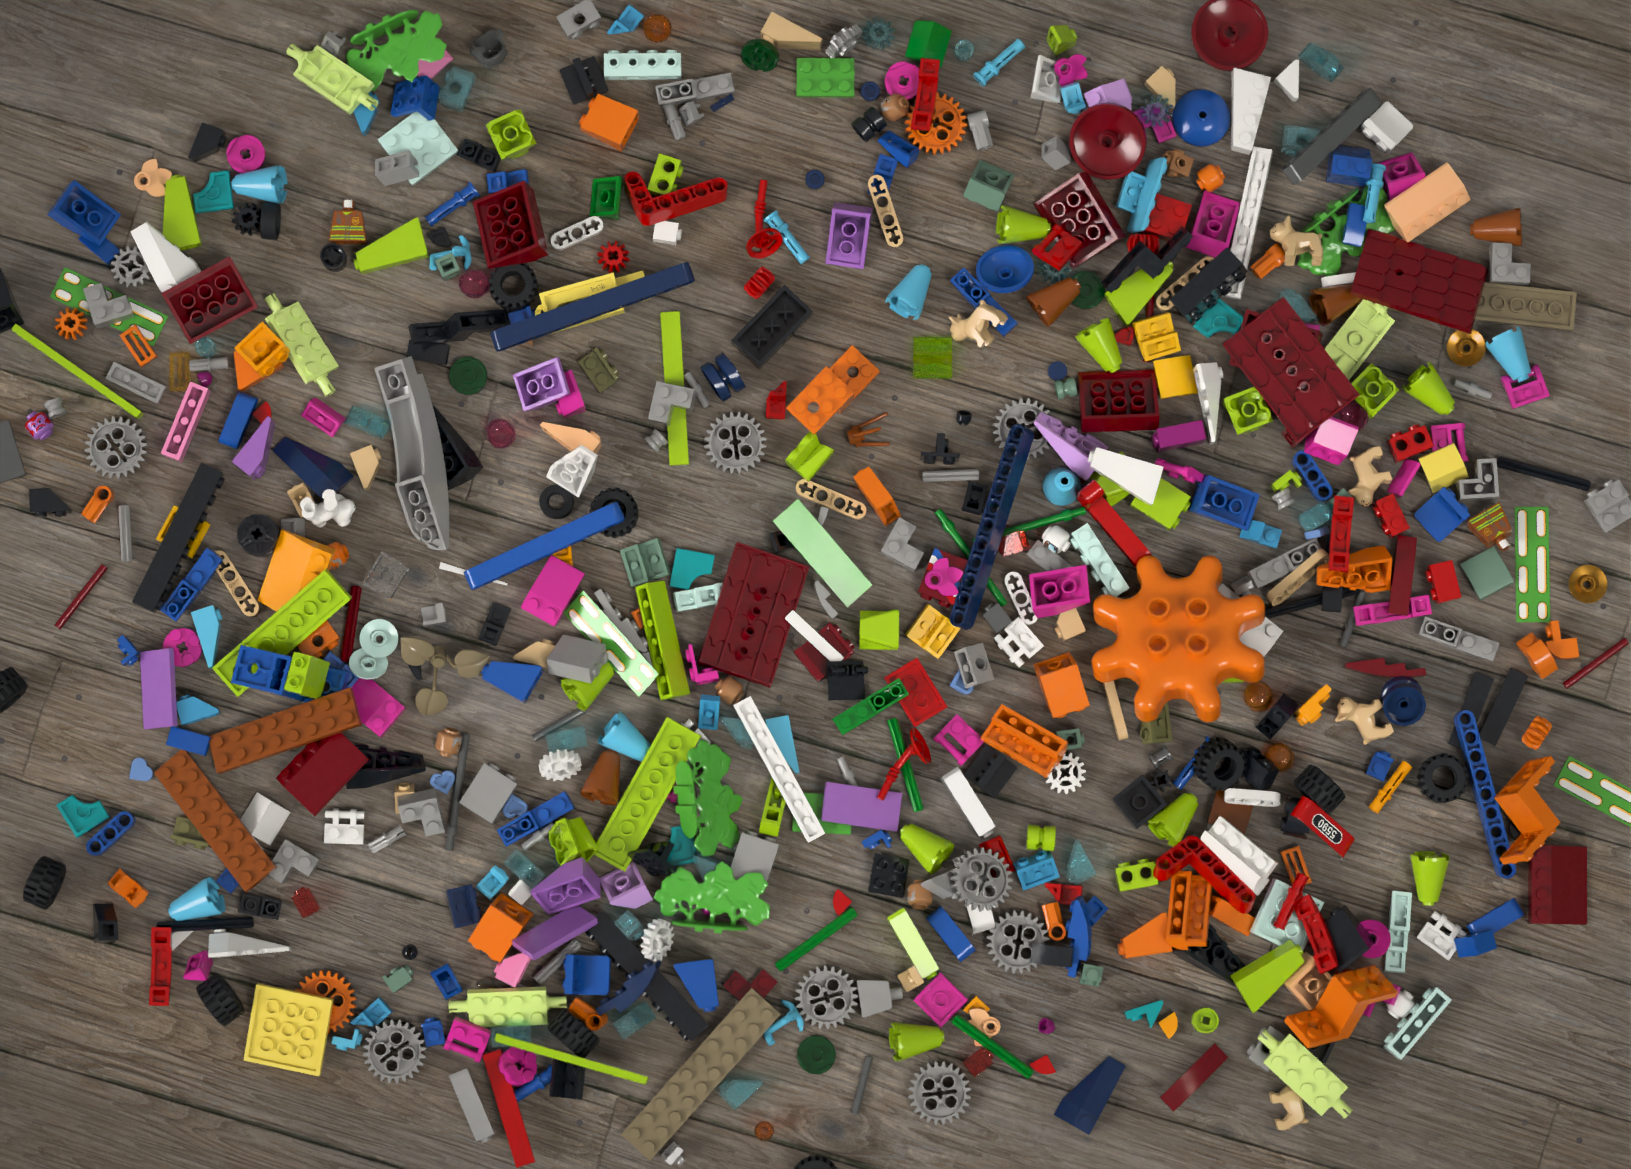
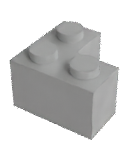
(1502, 270)
(106, 311)
(666, 398)
(1484, 485)
(897, 546)
(422, 806)
(290, 857)

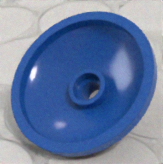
(1198, 130)
(1005, 269)

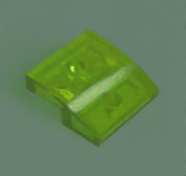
(932, 357)

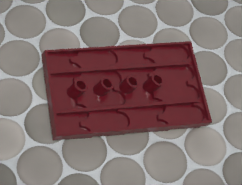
(1419, 281)
(1302, 382)
(755, 600)

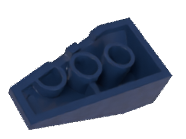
(1087, 1100)

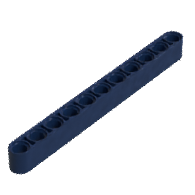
(592, 306)
(993, 536)

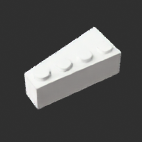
(1248, 99)

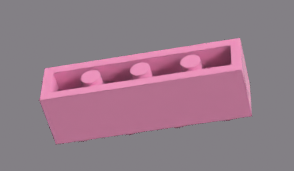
(186, 422)

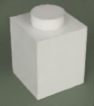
(667, 233)

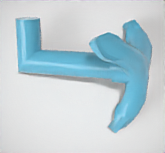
(457, 251)
(791, 1015)

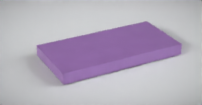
(158, 688)
(860, 807)
(554, 932)

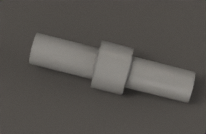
(698, 388)
(1472, 389)
(848, 774)
(538, 836)

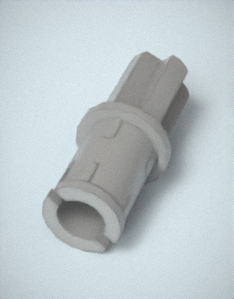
(674, 121)
(208, 364)
(386, 839)

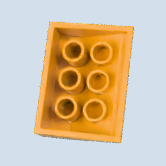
(293, 567)

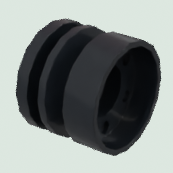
(264, 545)

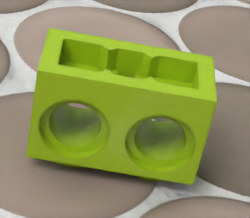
(660, 175)
(1137, 880)

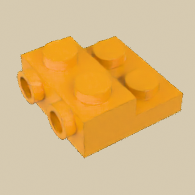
(262, 350)
(1311, 708)

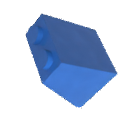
(1349, 166)
(513, 678)
(700, 982)

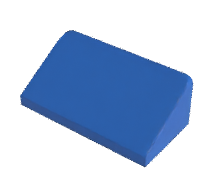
(104, 251)

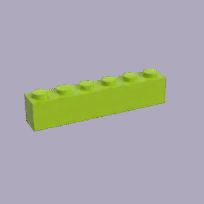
(662, 640)

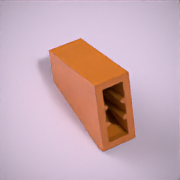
(246, 375)
(877, 495)
(1230, 917)

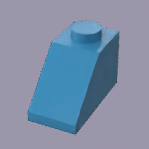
(365, 116)
(194, 710)

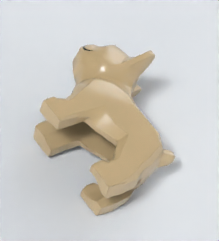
(1297, 242)
(977, 324)
(1368, 476)
(1363, 718)
(1293, 1105)

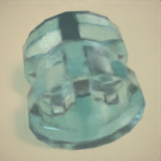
(963, 54)
(207, 351)

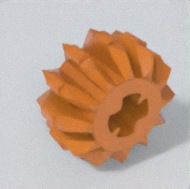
(78, 326)
(1536, 732)

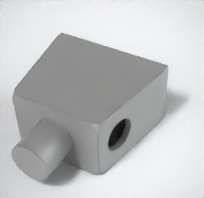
(876, 996)

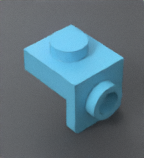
(1072, 98)
(492, 882)
(342, 1043)

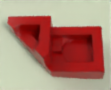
(777, 402)
(1064, 893)

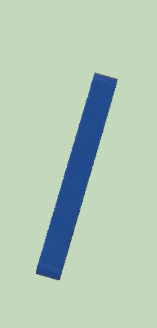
(544, 546)
(1478, 786)

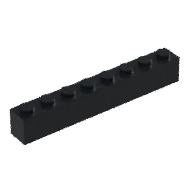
(178, 538)
(663, 994)

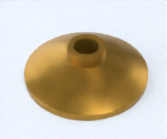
(1459, 340)
(1597, 582)

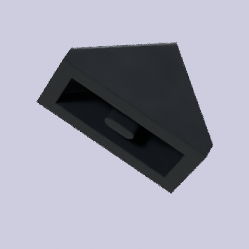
(781, 542)

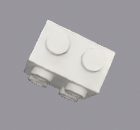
(1386, 127)

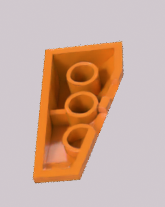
(1367, 571)

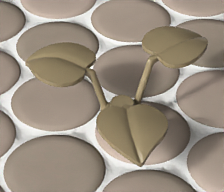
(416, 651)

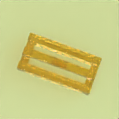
(187, 371)

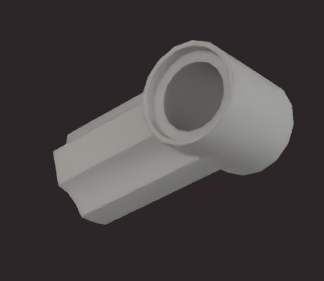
(979, 125)

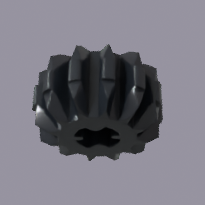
(250, 225)

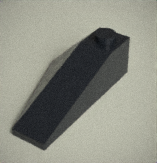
(459, 458)
(385, 767)
(1213, 958)

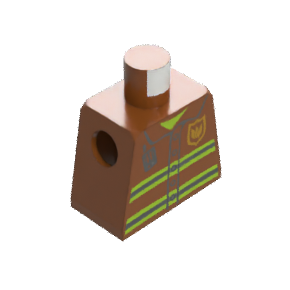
(348, 226)
(1491, 527)

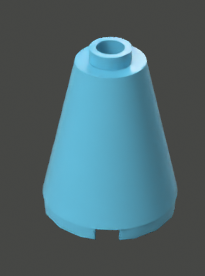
(262, 184)
(910, 293)
(1511, 354)
(1056, 491)
(624, 738)
(198, 902)

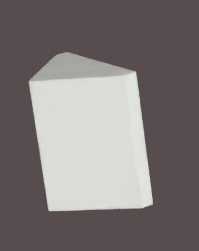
(1045, 81)
(264, 818)

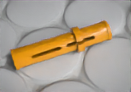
(1385, 793)

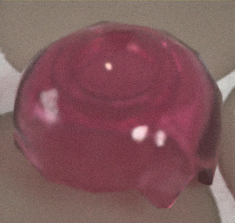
(474, 284)
(1354, 414)
(501, 433)

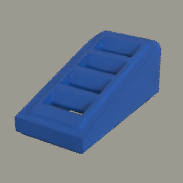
(898, 147)

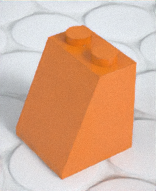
(609, 121)
(1061, 685)
(499, 926)
(1146, 939)

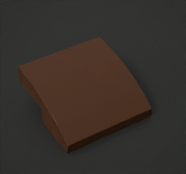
(1235, 814)

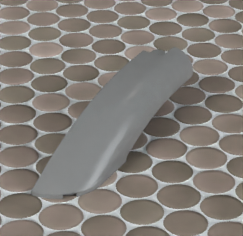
(417, 452)

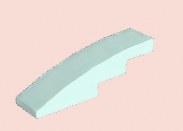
(697, 597)
(1398, 927)

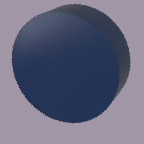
(870, 91)
(814, 179)
(1057, 371)

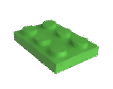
(825, 77)
(816, 804)

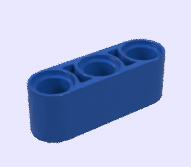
(238, 420)
(1311, 466)
(101, 836)
(1497, 918)
(950, 934)

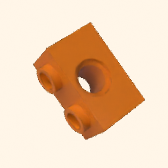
(329, 636)

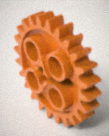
(930, 140)
(338, 1013)

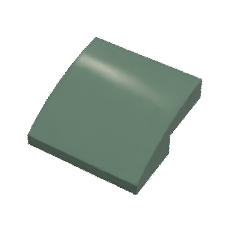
(645, 562)
(1486, 573)

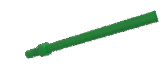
(1065, 515)
(949, 526)

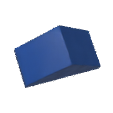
(1475, 944)
(446, 981)

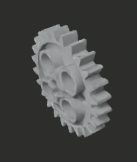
(1016, 413)
(130, 437)
(718, 445)
(965, 873)
(1000, 939)
(821, 980)
(404, 1066)
(941, 1111)

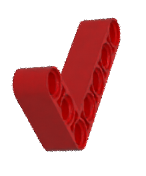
(673, 204)
(1092, 499)
(1207, 870)

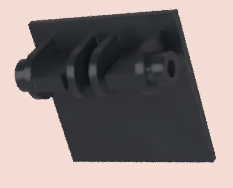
(846, 680)
(888, 875)

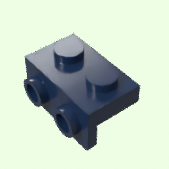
(463, 906)

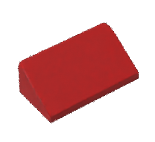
(997, 845)

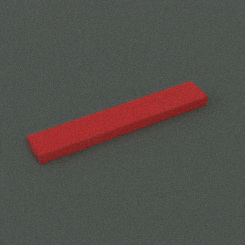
(509, 1111)

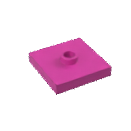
(940, 999)

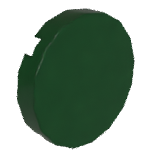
(759, 55)
(1090, 292)
(468, 375)
(816, 1055)

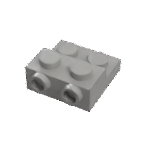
(1610, 505)

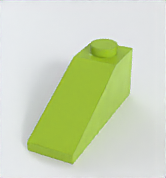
(1061, 38)
(772, 811)

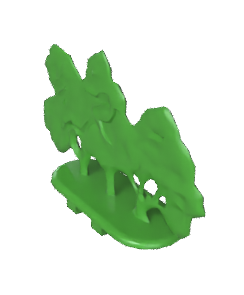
(402, 50)
(1333, 244)
(714, 801)
(718, 894)

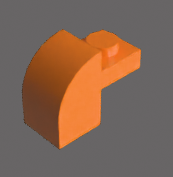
(1560, 648)
(1538, 655)
(128, 888)

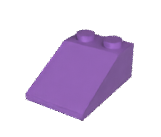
(849, 235)
(541, 385)
(254, 455)
(567, 887)

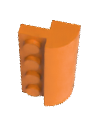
(1024, 741)
(1188, 911)

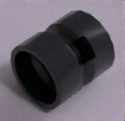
(869, 124)
(333, 257)

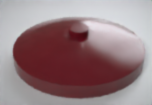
(1229, 33)
(1108, 141)

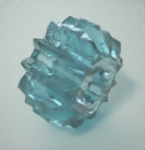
(871, 35)
(1158, 103)
(1051, 274)
(1315, 516)

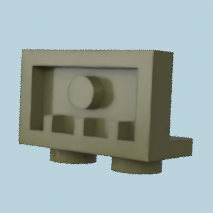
(598, 370)
(1157, 730)
(186, 833)

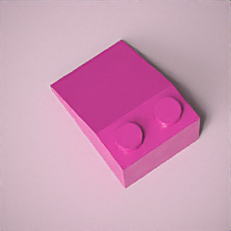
(1213, 224)
(553, 590)
(1059, 590)
(376, 706)

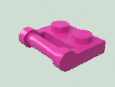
(1528, 392)
(1442, 437)
(1174, 471)
(963, 735)
(470, 1034)

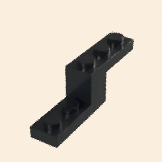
(1150, 262)
(458, 326)

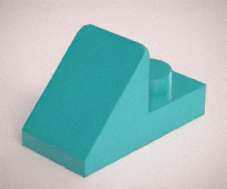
(1150, 1010)

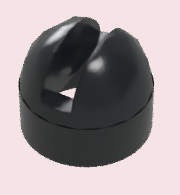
(963, 417)
(413, 954)

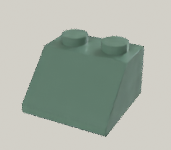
(988, 185)

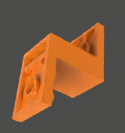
(832, 390)
(1527, 810)
(1341, 1006)

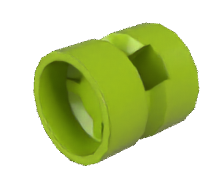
(1040, 837)
(1204, 1020)

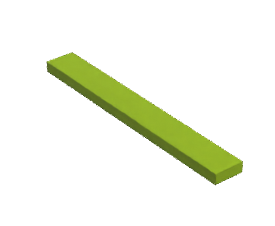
(77, 371)
(674, 375)
(571, 1059)

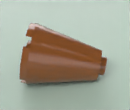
(1499, 227)
(1054, 299)
(1332, 302)
(604, 779)

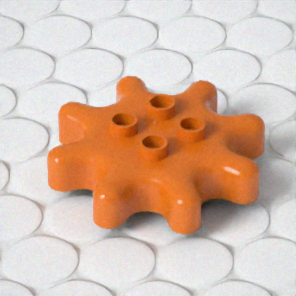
(1178, 638)

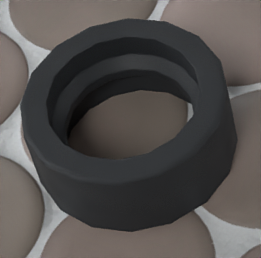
(270, 221)

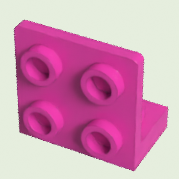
(706, 676)

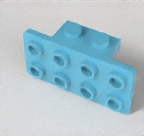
(1139, 193)

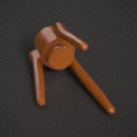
(856, 434)

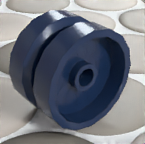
(725, 375)
(1403, 700)

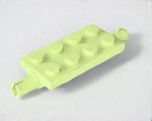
(332, 78)
(1359, 336)
(306, 346)
(508, 1006)
(1305, 1074)

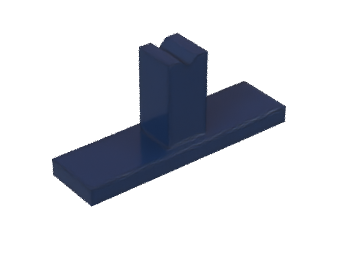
(722, 102)

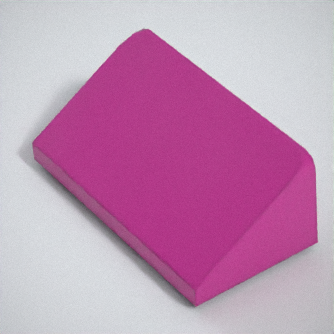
(323, 416)
(1403, 478)
(198, 967)

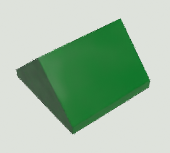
(928, 41)
(606, 197)

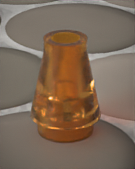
(764, 1137)

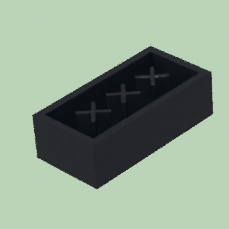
(1209, 286)
(772, 327)

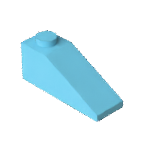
(208, 630)
(782, 734)

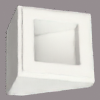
(520, 892)

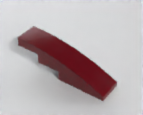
(1402, 575)
(1377, 668)
(1193, 1077)

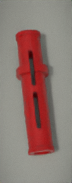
(1289, 904)

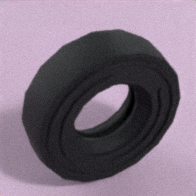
(556, 513)

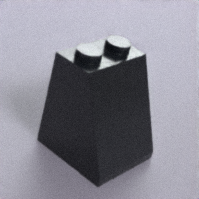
(9, 310)
(1348, 936)

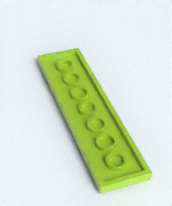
(289, 624)
(645, 794)

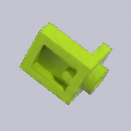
(1283, 482)

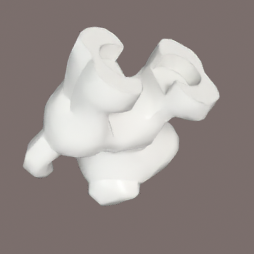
(333, 506)

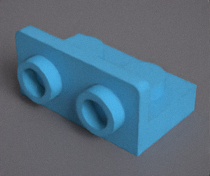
(1036, 869)

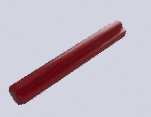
(351, 622)

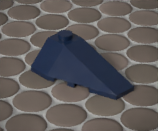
(313, 467)

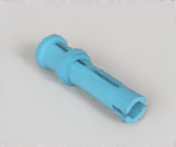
(992, 67)
(1374, 185)
(793, 245)

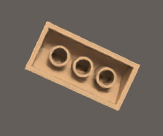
(1427, 202)

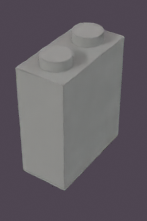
(577, 658)
(489, 792)
(754, 855)

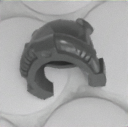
(489, 48)

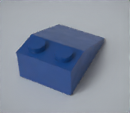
(83, 213)
(1224, 502)

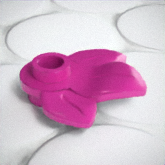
(1072, 71)
(946, 576)

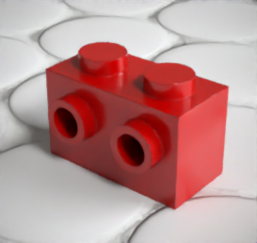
(1390, 515)
(1443, 582)

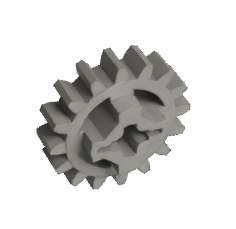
(843, 41)
(130, 275)

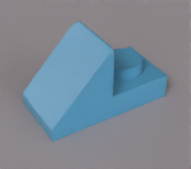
(1262, 534)
(709, 712)

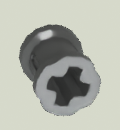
(1160, 757)

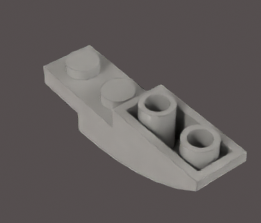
(694, 90)
(1283, 564)
(626, 627)
(1458, 639)

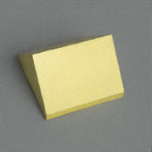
(1443, 467)

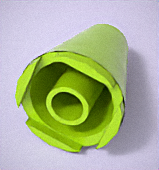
(1020, 226)
(1101, 344)
(1430, 389)
(585, 692)
(1174, 819)
(926, 847)
(1429, 874)
(913, 1039)

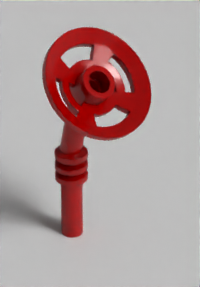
(761, 238)
(916, 747)

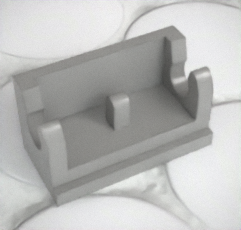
(396, 168)

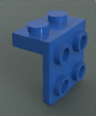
(415, 96)
(1442, 514)
(587, 975)

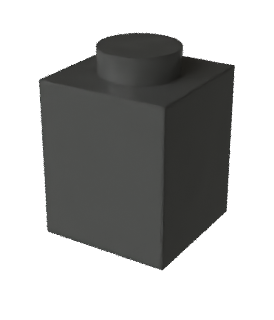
(996, 617)

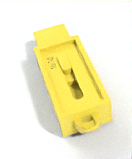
(577, 291)

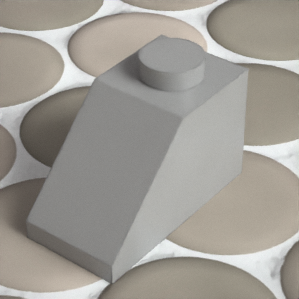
(941, 886)

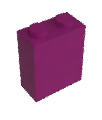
(1178, 436)

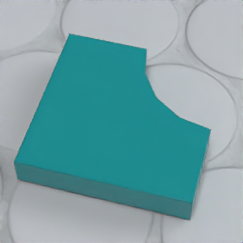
(216, 194)
(1219, 319)
(689, 566)
(82, 816)
(683, 848)

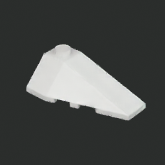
(163, 259)
(1208, 385)
(574, 470)
(230, 944)

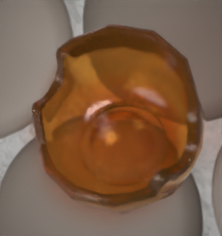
(657, 28)
(1258, 696)
(1281, 756)

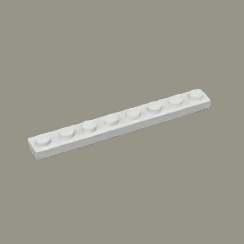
(1250, 211)
(779, 769)

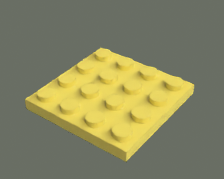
(288, 1029)

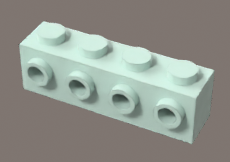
(642, 65)
(1099, 561)
(1417, 1023)

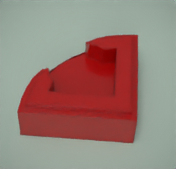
(1125, 336)
(262, 412)
(840, 902)
(1043, 1065)

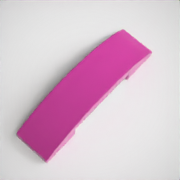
(1378, 613)

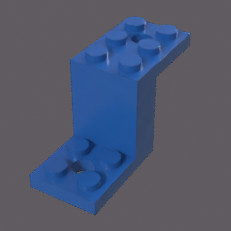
(273, 673)

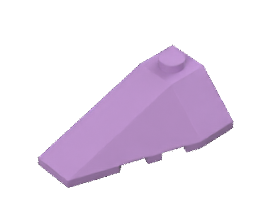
(1113, 92)
(1069, 444)

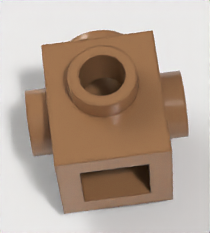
(1177, 163)

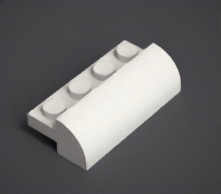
(1260, 637)
(1239, 854)

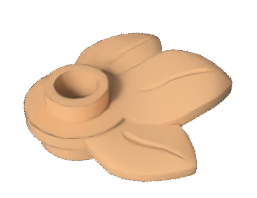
(155, 177)
(980, 1020)

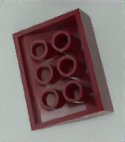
(1083, 214)
(510, 226)
(209, 300)
(1118, 401)
(322, 771)
(1558, 885)

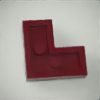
(739, 986)

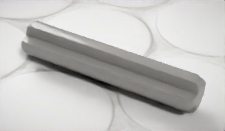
(950, 475)
(125, 533)
(557, 961)

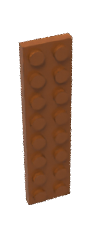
(285, 730)
(215, 820)

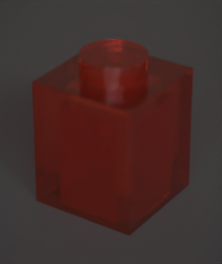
(1013, 544)
(306, 902)
(978, 1061)

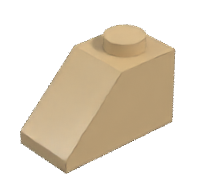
(1163, 84)
(367, 464)
(1069, 625)
(536, 653)

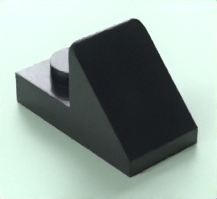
(974, 498)

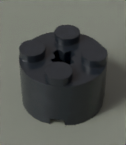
(1291, 825)

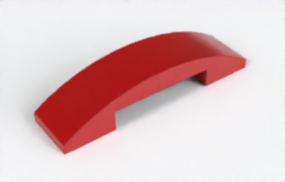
(926, 94)
(1340, 534)
(1318, 934)
(161, 966)

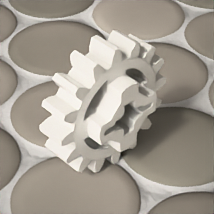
(560, 765)
(1071, 779)
(657, 939)

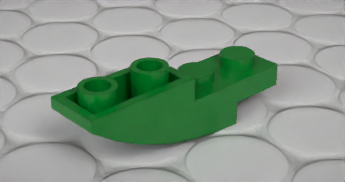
(870, 706)

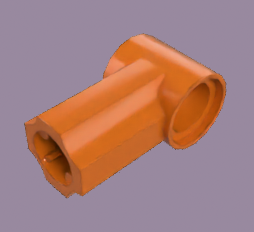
(1273, 258)
(96, 505)
(1053, 919)
(586, 1012)

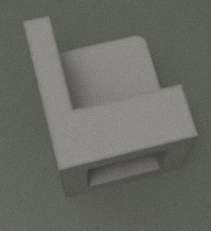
(1056, 153)
(434, 615)

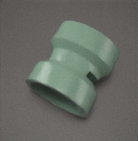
(1067, 388)

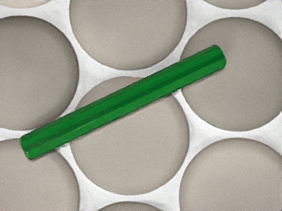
(906, 768)
(816, 939)
(992, 1046)

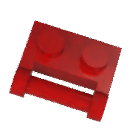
(1061, 252)

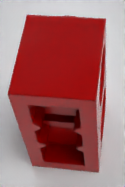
(1411, 447)

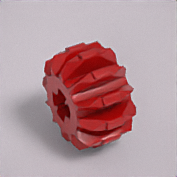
(1150, 241)
(605, 257)
(759, 282)

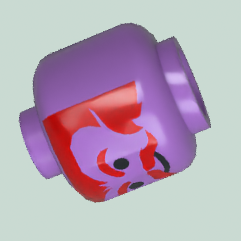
(39, 425)

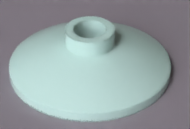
(379, 628)
(366, 666)

